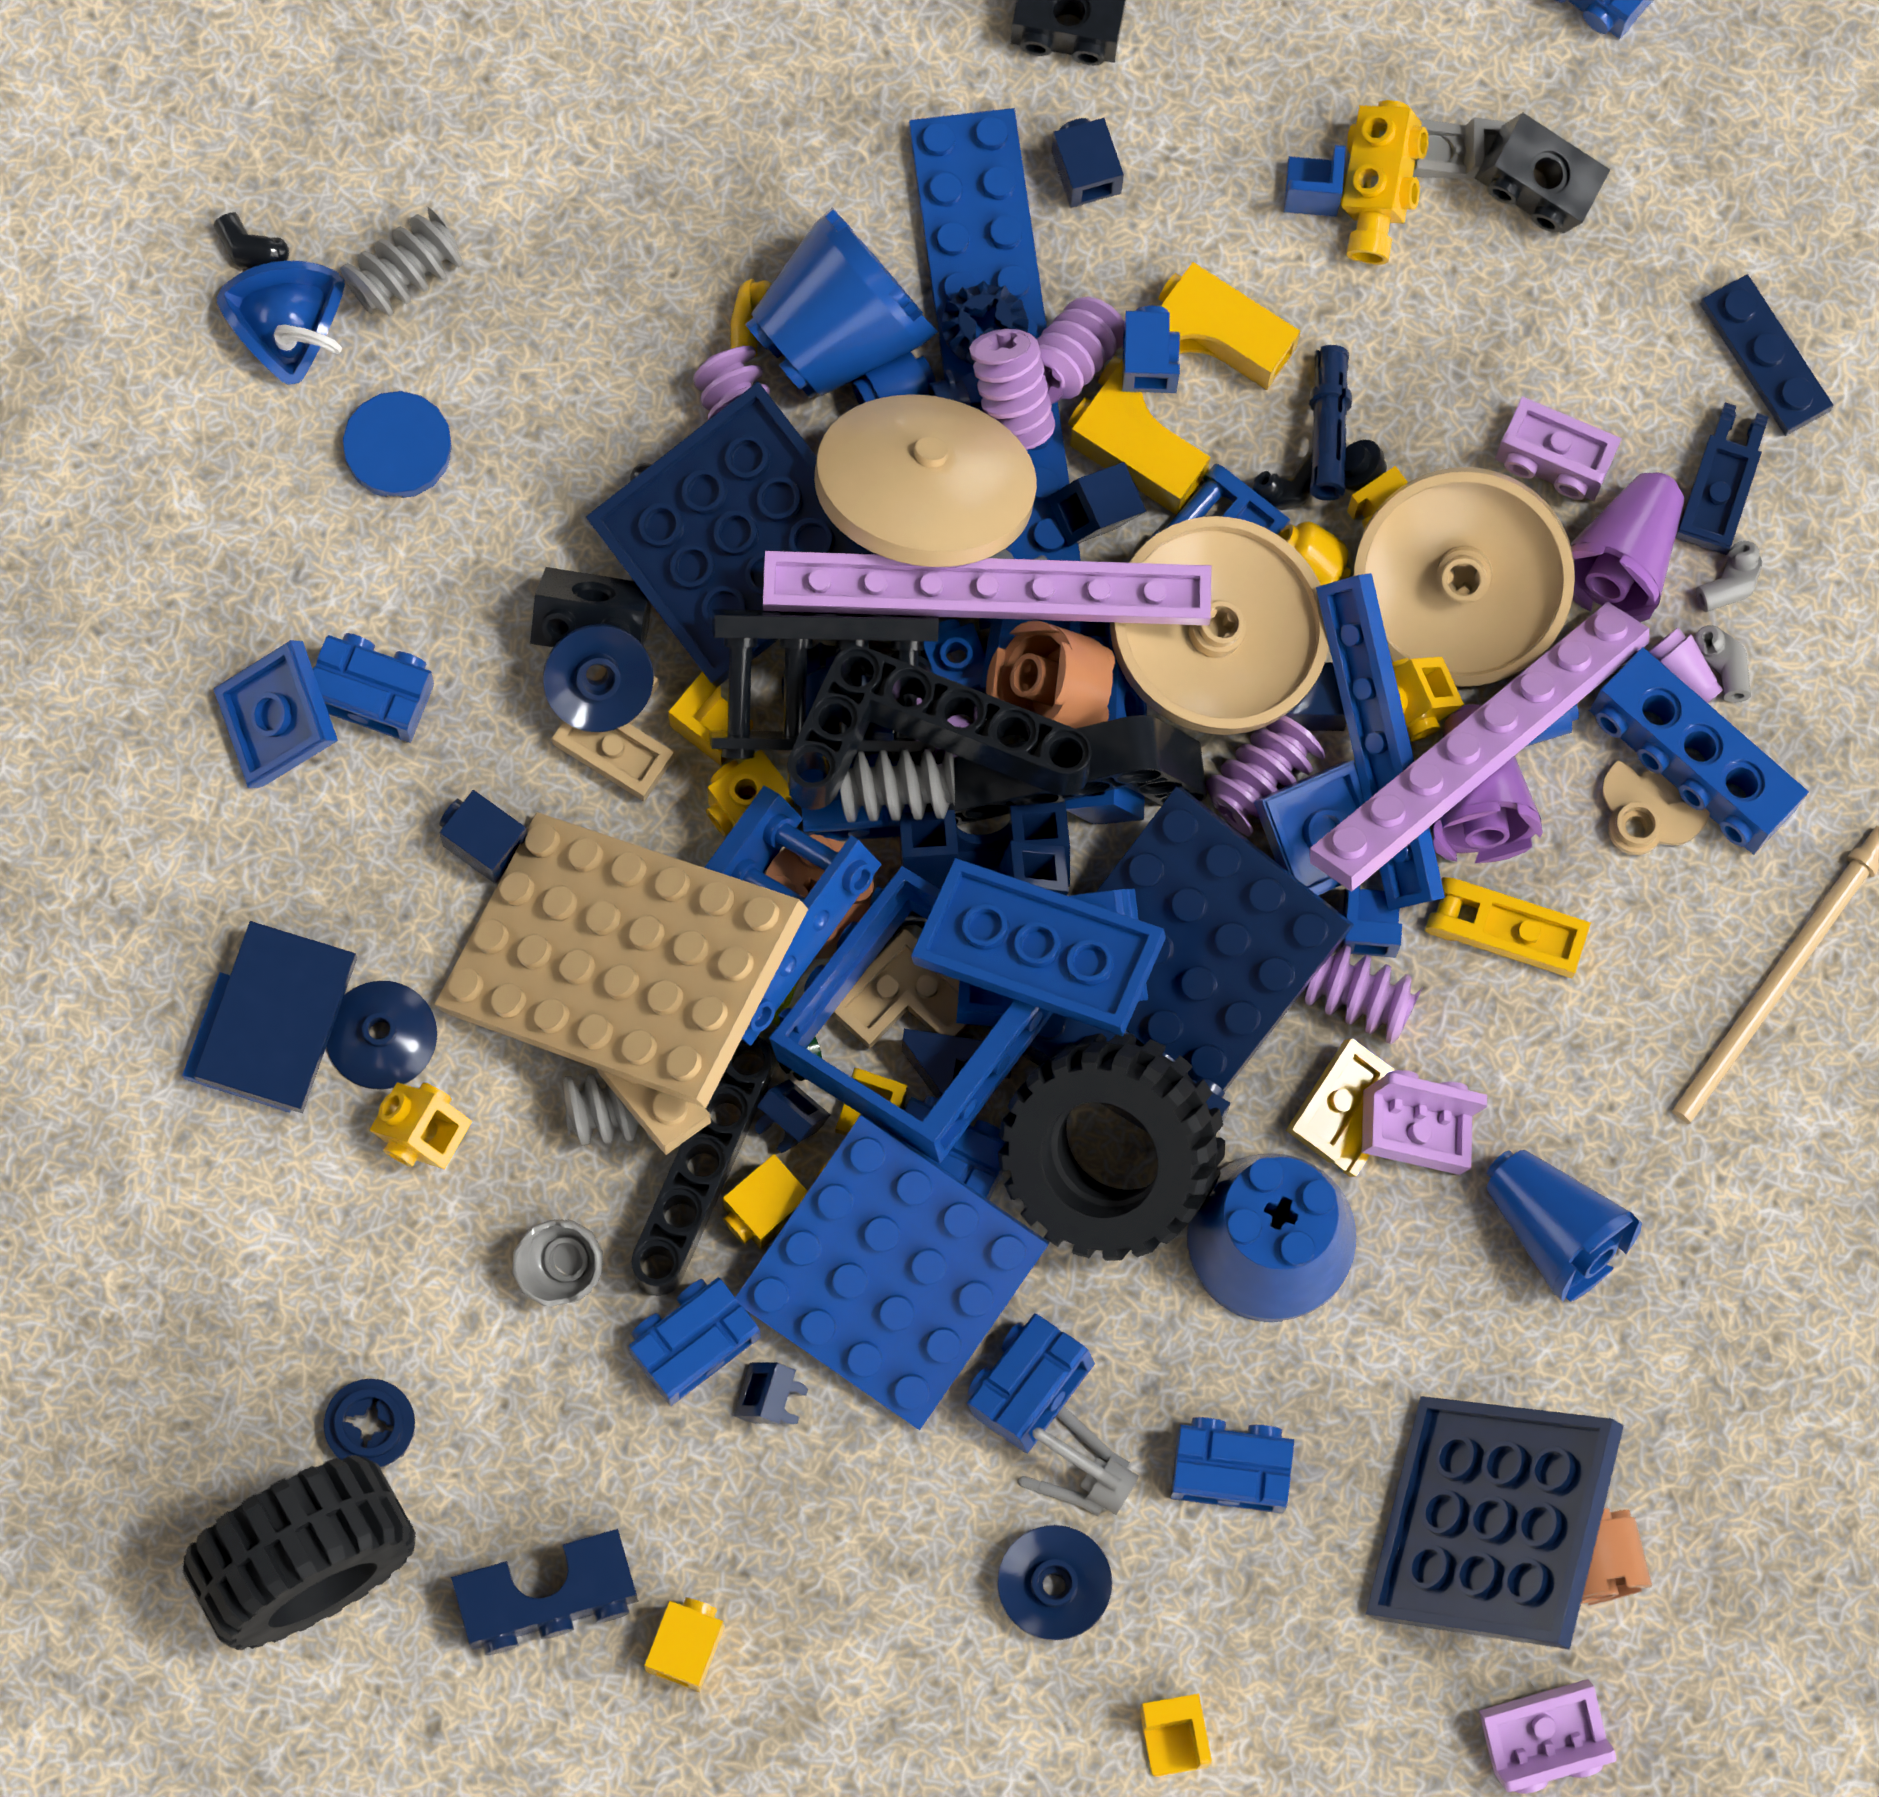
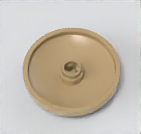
(925, 480)
(1469, 572)
(1261, 637)

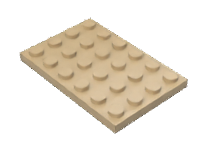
(622, 958)

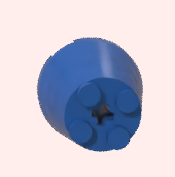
(836, 311)
(1264, 1269)

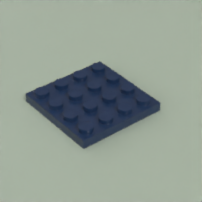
(707, 513)
(1235, 942)
(1495, 1521)

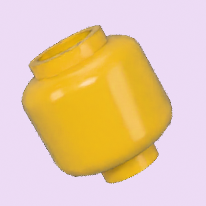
(1320, 549)

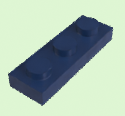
(1766, 354)

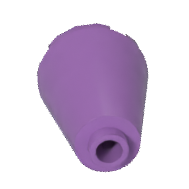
(1629, 547)
(1491, 819)

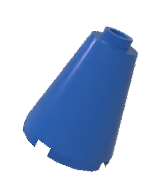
(1560, 1222)

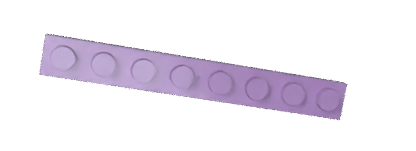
(988, 589)
(1478, 746)

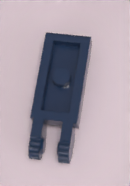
(1722, 485)

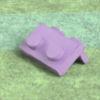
(1557, 450)
(1420, 1121)
(1546, 1737)

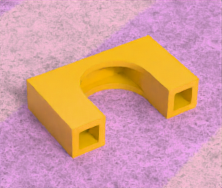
(1212, 322)

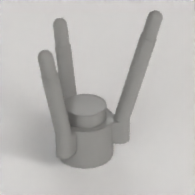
(1106, 1479)

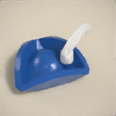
(284, 313)

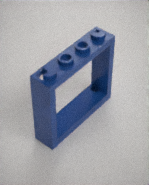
(831, 984)

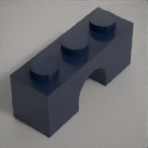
(934, 843)
(499, 1613)

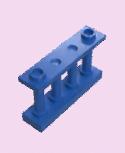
(747, 853)

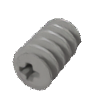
(402, 263)
(898, 786)
(598, 1110)

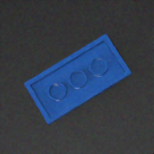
(1038, 947)

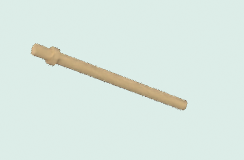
(1862, 863)

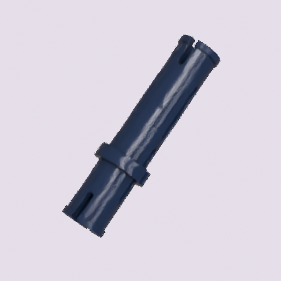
(1330, 402)

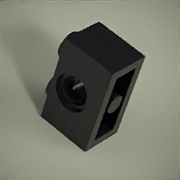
(1088, 42)
(1569, 173)
(578, 599)

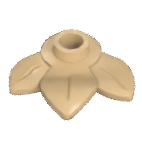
(1654, 804)

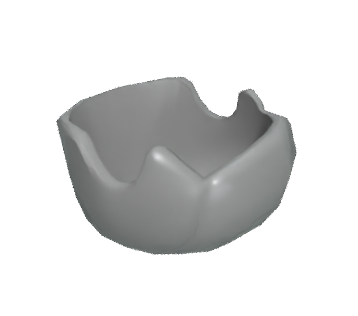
(570, 1249)

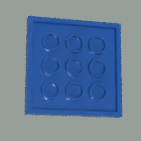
(891, 1271)

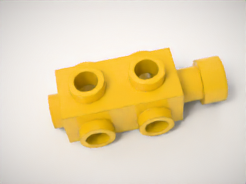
(1393, 161)

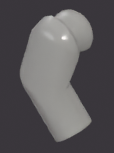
(1737, 579)
(1728, 659)

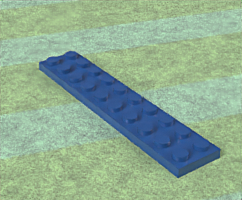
(980, 232)

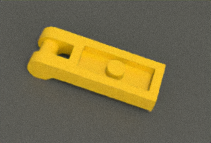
(1510, 927)

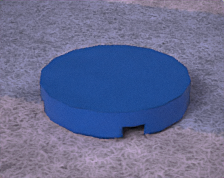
(397, 444)

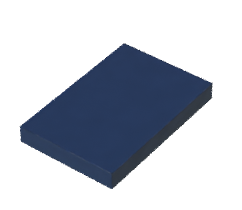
(276, 1017)

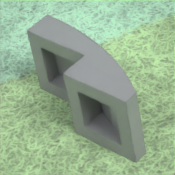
(1456, 148)

